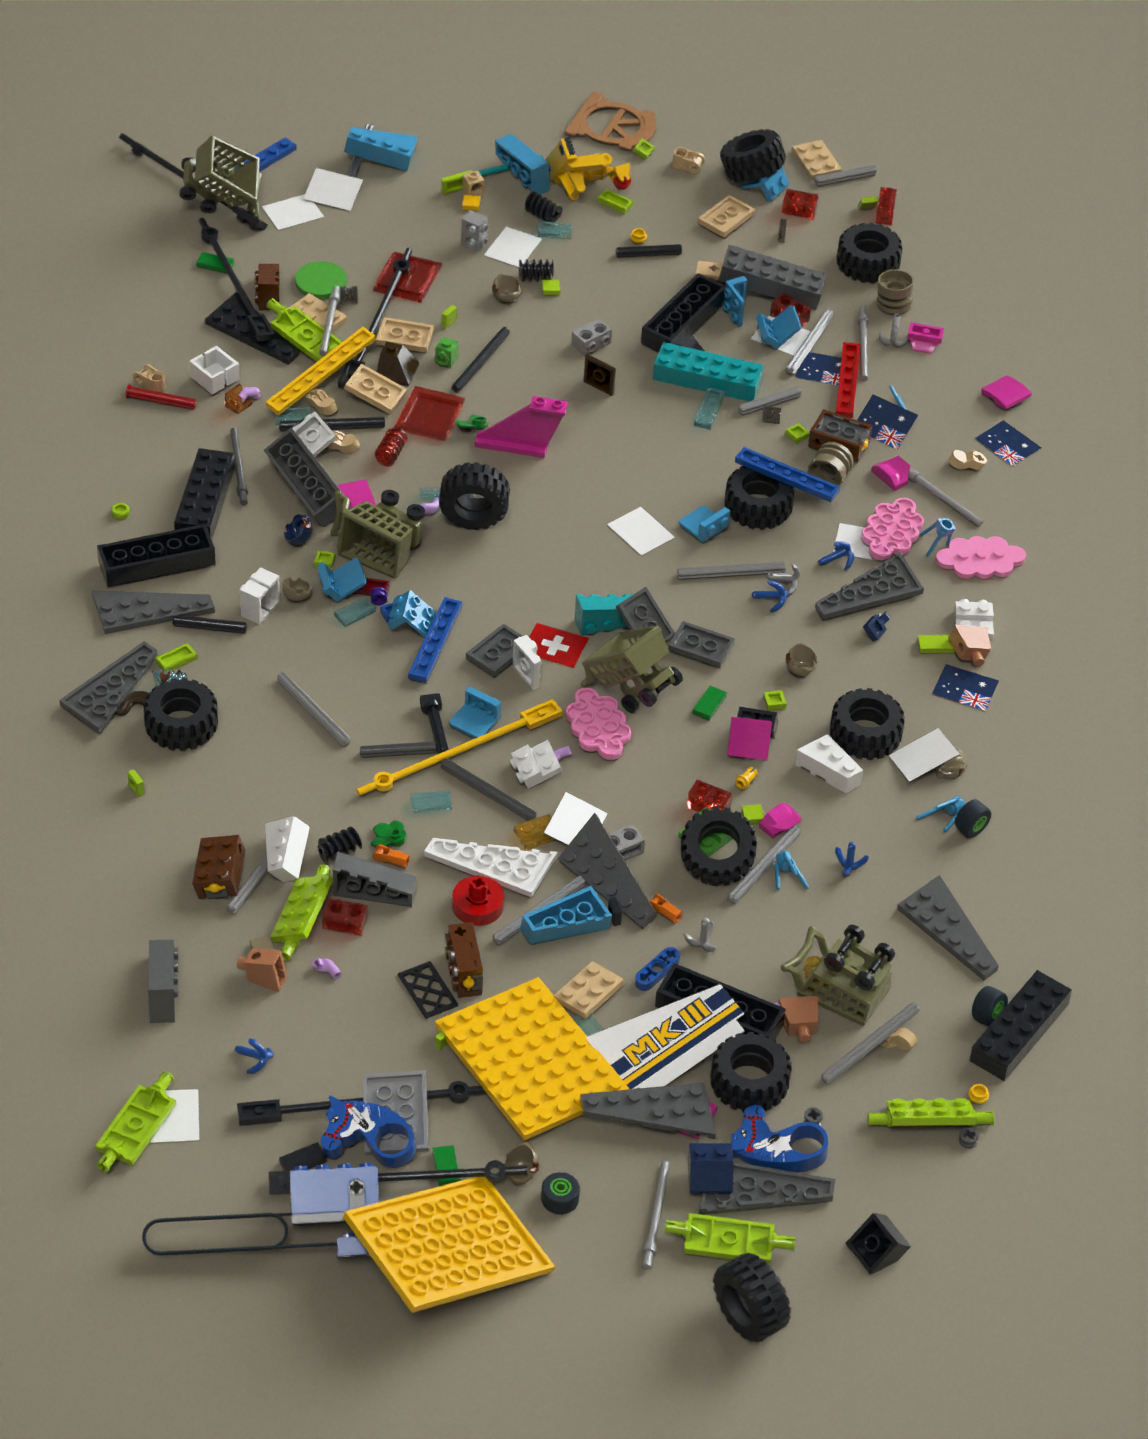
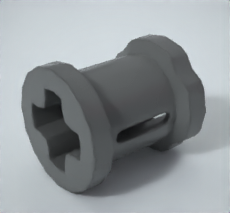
(813, 1115)

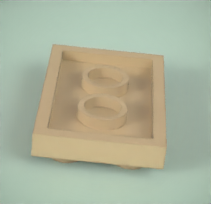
(815, 159)
(726, 216)
(318, 311)
(410, 334)
(375, 389)
(589, 989)

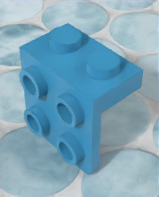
(771, 185)
(735, 299)
(780, 328)
(705, 523)
(342, 580)
(412, 610)
(477, 713)

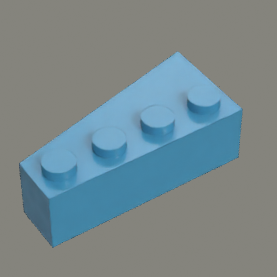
(382, 147)
(524, 163)
(567, 917)

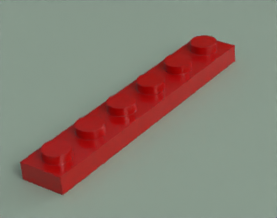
(848, 379)

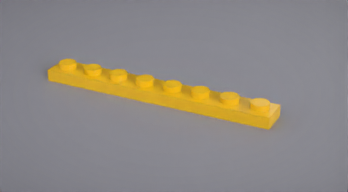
(320, 371)

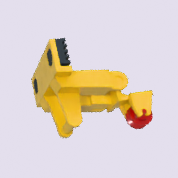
(573, 171)

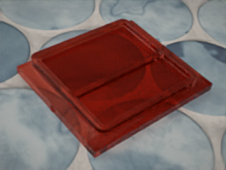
(412, 285)
(430, 413)

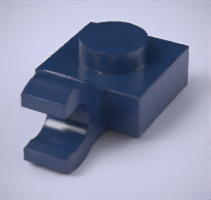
(875, 626)

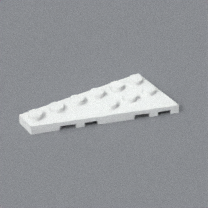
(505, 864)

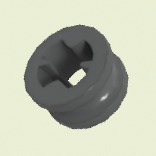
(971, 1133)

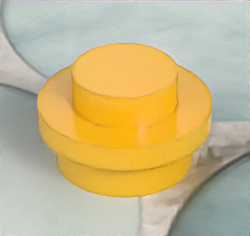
(638, 235)
(978, 1094)

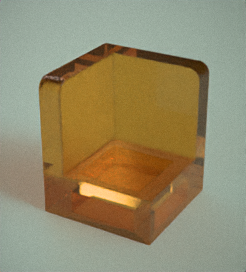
(234, 401)

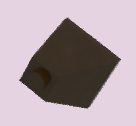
(397, 364)
(599, 374)

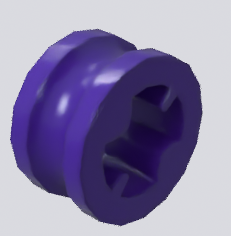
(378, 591)

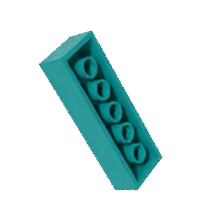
(708, 370)

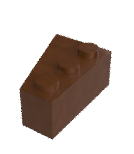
(267, 284)

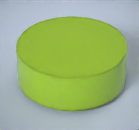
(120, 511)

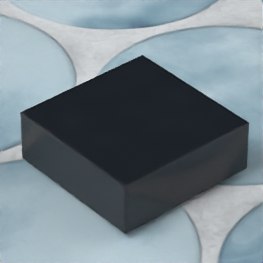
(615, 910)

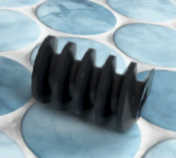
(542, 207)
(535, 269)
(338, 842)

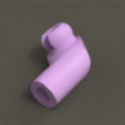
(252, 392)
(431, 508)
(562, 752)
(326, 965)

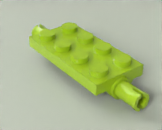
(300, 330)
(301, 910)
(929, 1112)
(136, 1123)
(728, 1237)

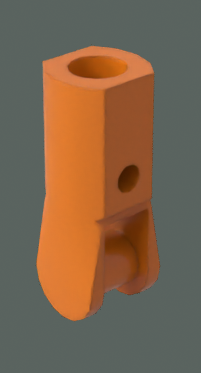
(391, 856)
(666, 909)

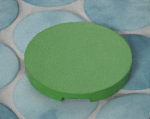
(320, 278)

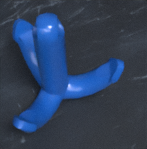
(841, 548)
(780, 593)
(849, 863)
(260, 1054)

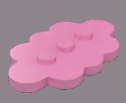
(892, 528)
(980, 557)
(598, 723)

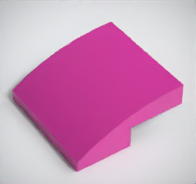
(1006, 392)
(357, 492)
(749, 738)

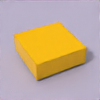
(471, 202)

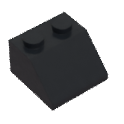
(878, 1243)

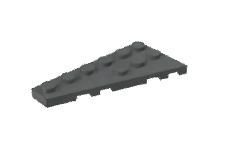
(876, 587)
(133, 610)
(104, 693)
(604, 868)
(943, 919)
(662, 1107)
(768, 1187)

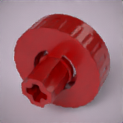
(478, 891)

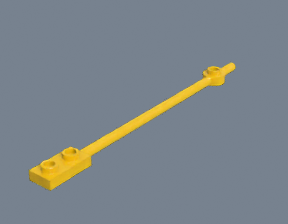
(531, 718)

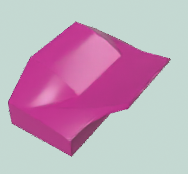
(924, 337)
(892, 472)
(779, 819)

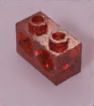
(800, 204)
(886, 206)
(785, 301)
(707, 795)
(344, 916)

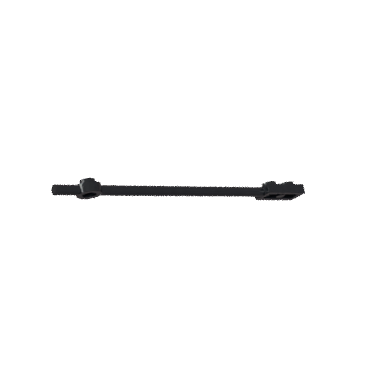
(241, 213)
(400, 267)
(257, 322)
(271, 1111)
(280, 1180)

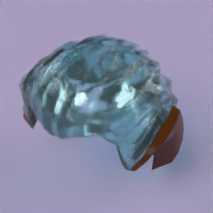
(166, 675)

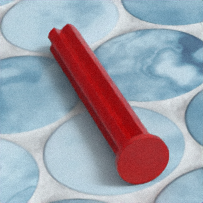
(160, 397)

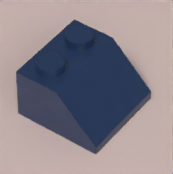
(710, 1168)

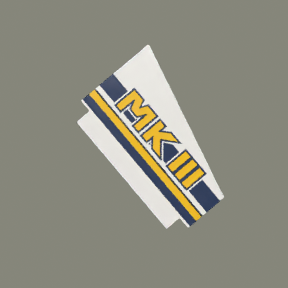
(669, 1039)

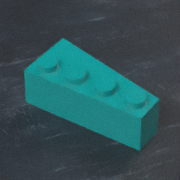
(598, 613)

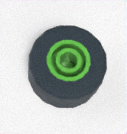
(972, 818)
(988, 1004)
(560, 1193)

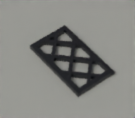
(438, 1007)

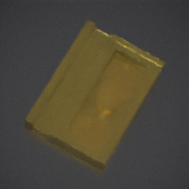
(532, 833)

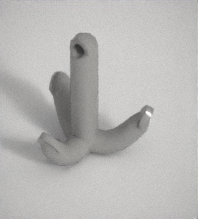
(894, 334)
(778, 576)
(705, 933)

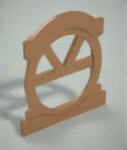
(596, 101)

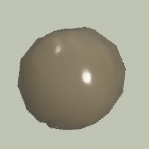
(297, 589)

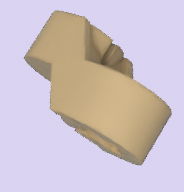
(324, 404)
(344, 443)
(967, 460)
(900, 1038)

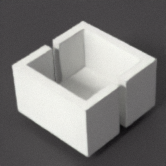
(218, 371)
(259, 592)

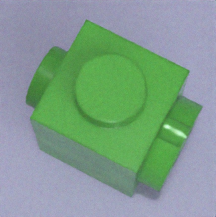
(446, 352)

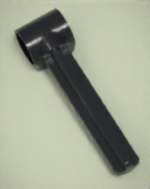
(431, 706)

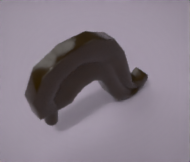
(133, 698)

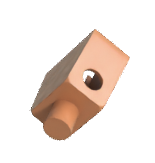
(970, 643)
(264, 968)
(800, 1016)

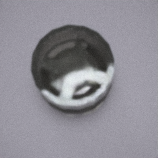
(348, 294)

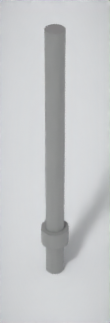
(333, 300)
(863, 321)
(916, 477)
(650, 1247)

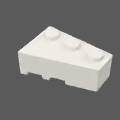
(830, 762)
(285, 847)

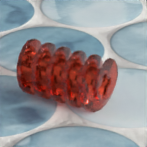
(390, 446)

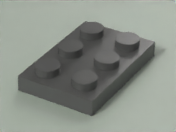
(642, 612)
(701, 644)
(494, 651)

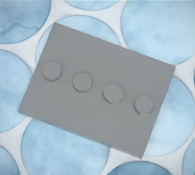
(406, 1096)

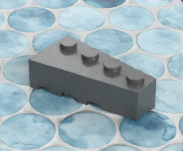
(372, 882)
(162, 980)

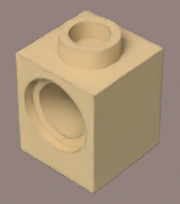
(473, 184)

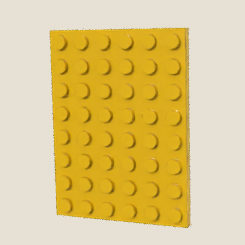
(529, 1056)
(448, 1243)

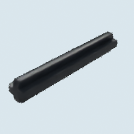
(648, 250)
(210, 624)

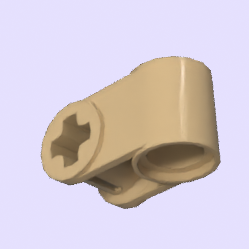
(686, 160)
(150, 379)

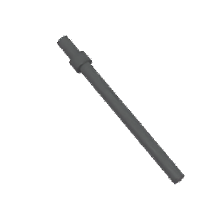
(242, 490)

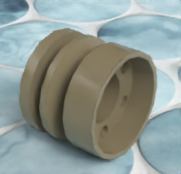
(895, 291)
(831, 463)

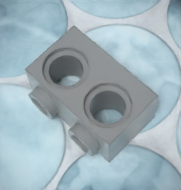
(474, 231)
(591, 336)
(628, 841)

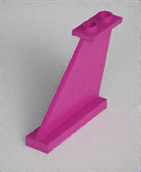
(525, 430)

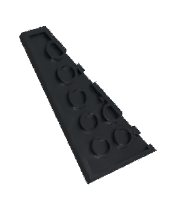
(232, 320)

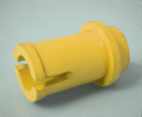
(743, 781)

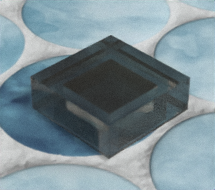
(782, 230)
(771, 415)

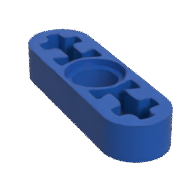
(655, 977)

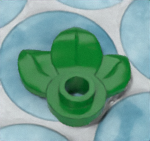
(475, 421)
(389, 834)

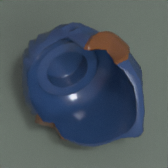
(298, 530)

